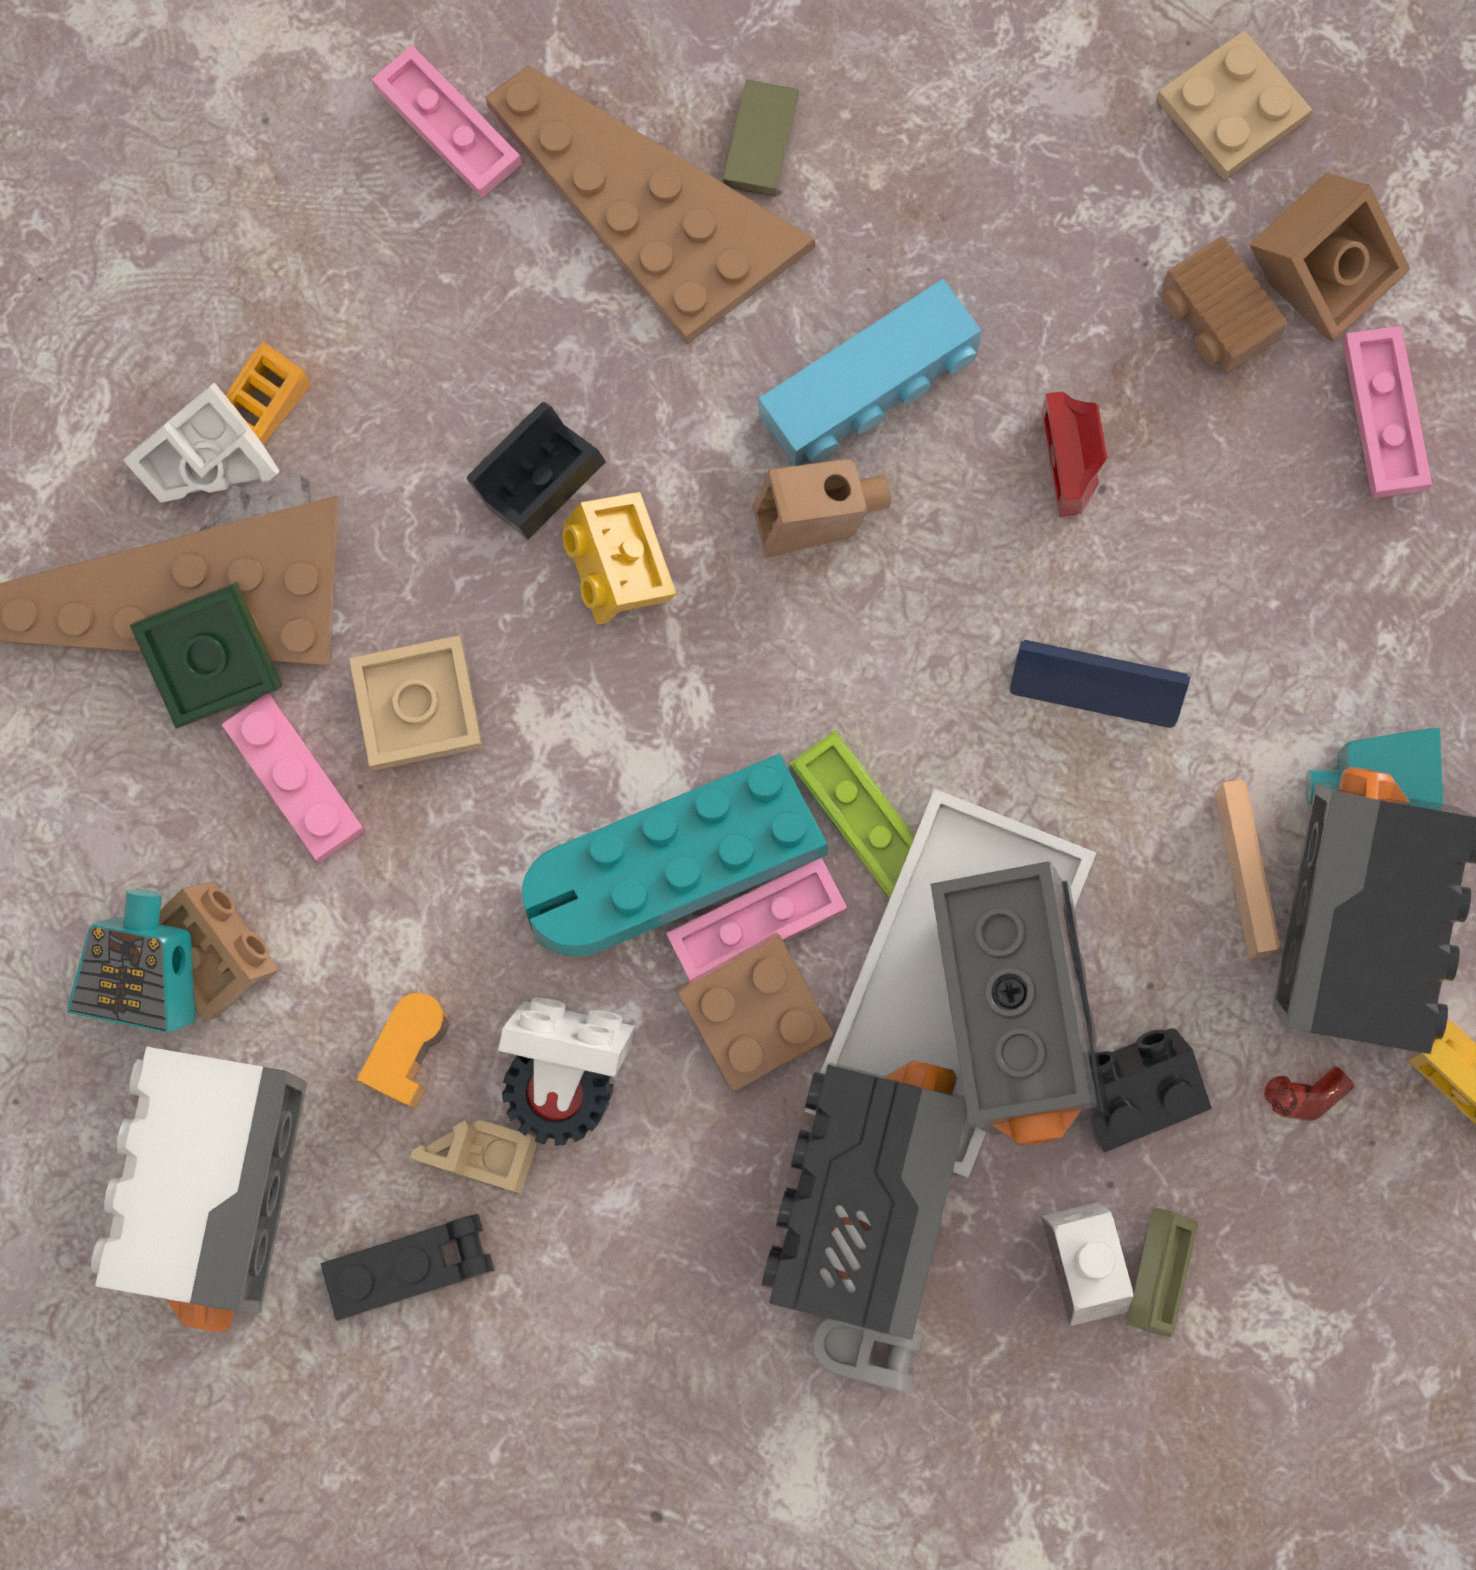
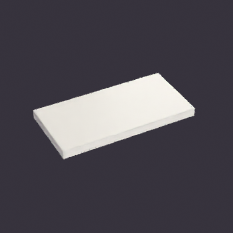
(902, 993)

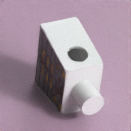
(1088, 1262)

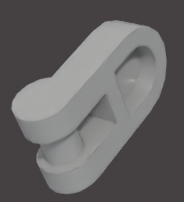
(847, 1351)

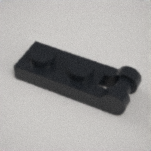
(405, 1268)

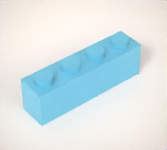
(870, 374)

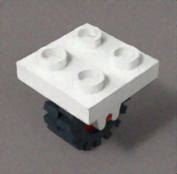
(561, 1067)

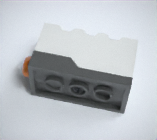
(200, 1185)

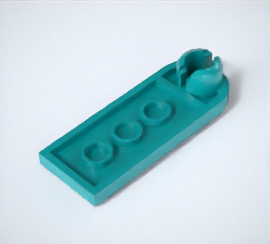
(670, 860)

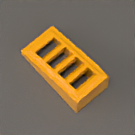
(283, 398)

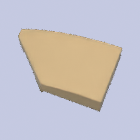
(482, 1154)

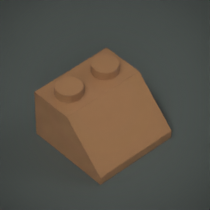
(1331, 254)

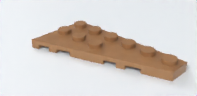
(665, 221)
(277, 558)

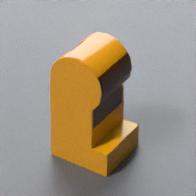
(395, 1059)

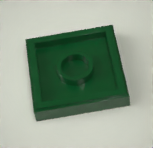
(206, 655)

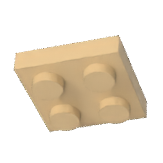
(1234, 105)
(415, 703)

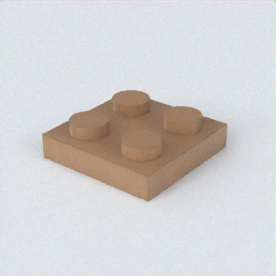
(755, 1012)

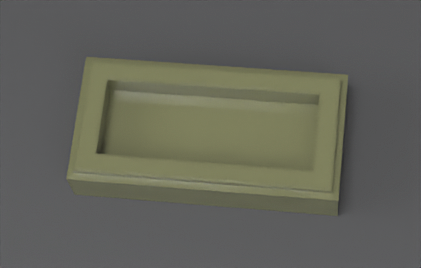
(761, 137)
(1162, 1272)

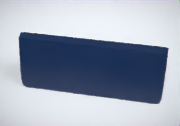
(1098, 684)

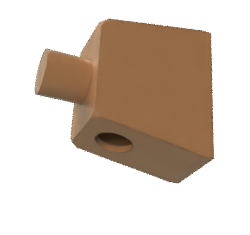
(815, 505)

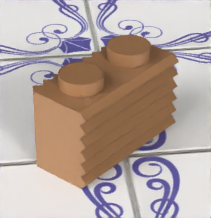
(1222, 306)

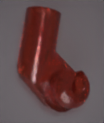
(1304, 1100)

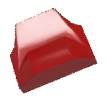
(1074, 449)

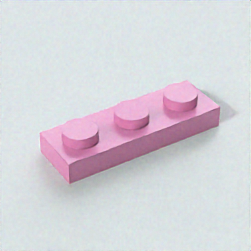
(446, 121)
(1386, 412)
(293, 778)
(781, 906)

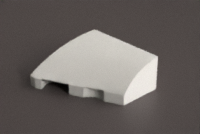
(201, 450)

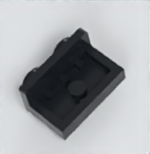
(534, 471)
(1149, 1088)

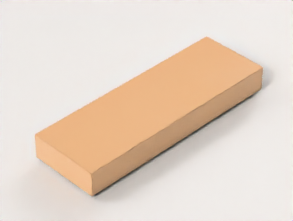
(1247, 869)

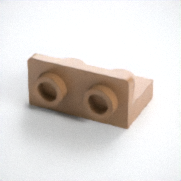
(224, 949)

